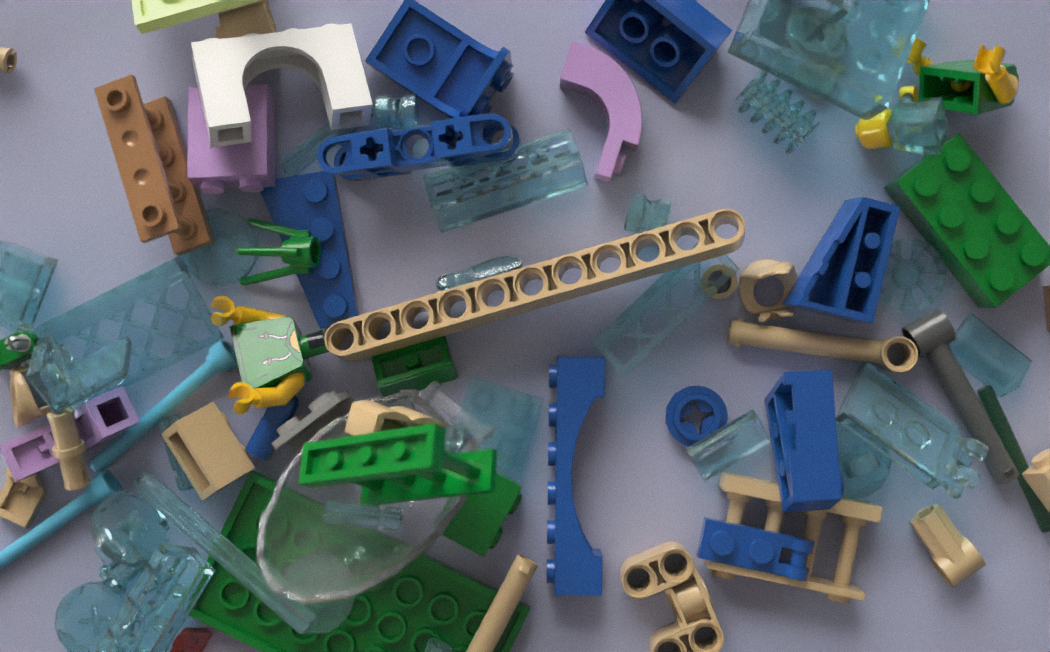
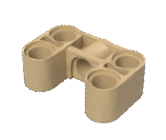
(685, 594)

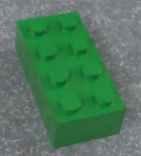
(971, 222)

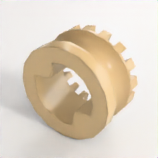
(731, 285)

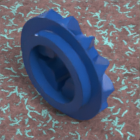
(680, 405)

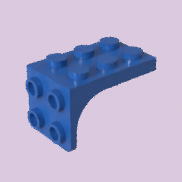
(440, 62)

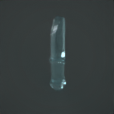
(479, 271)

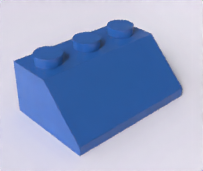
(660, 39)

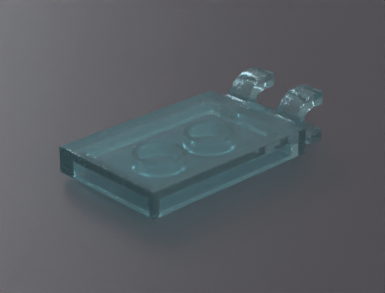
(910, 431)

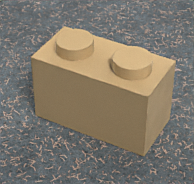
(208, 450)

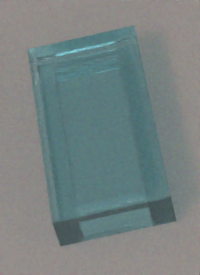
(728, 445)

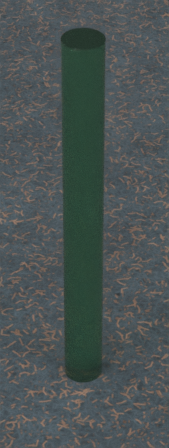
(998, 418)

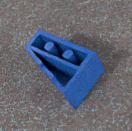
(848, 263)
(805, 440)

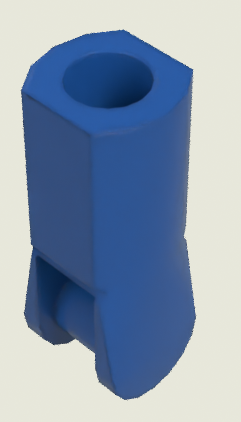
(266, 433)

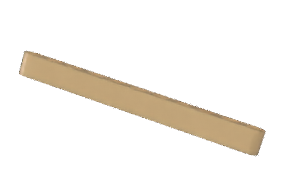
(553, 291)

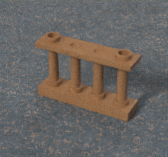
(153, 167)

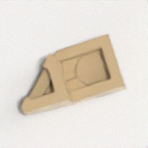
(21, 499)

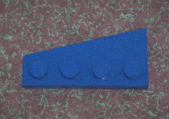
(314, 205)

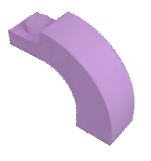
(611, 88)
(96, 422)

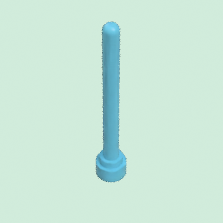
(221, 359)
(100, 487)

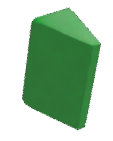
(414, 366)

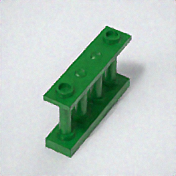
(398, 465)

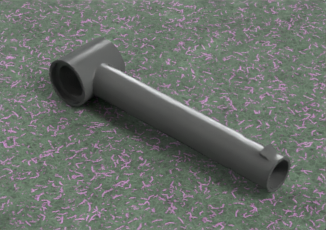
(931, 337)

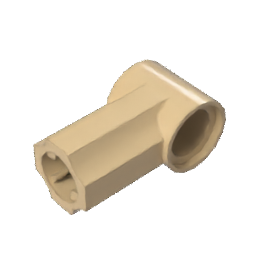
(952, 554)

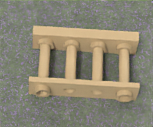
(854, 513)

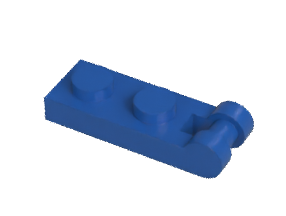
(754, 548)

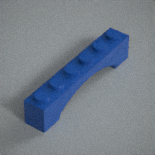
(575, 563)

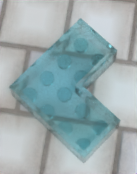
(832, 47)

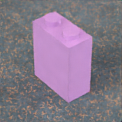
(241, 165)

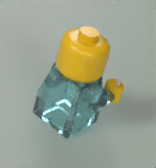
(908, 127)

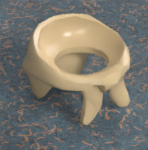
(760, 270)
(22, 400)

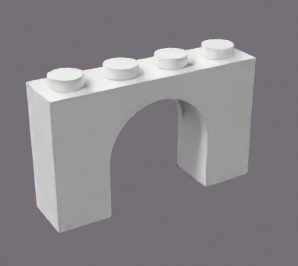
(322, 53)

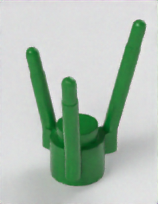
(300, 252)

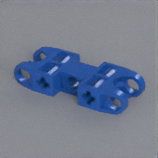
(390, 152)

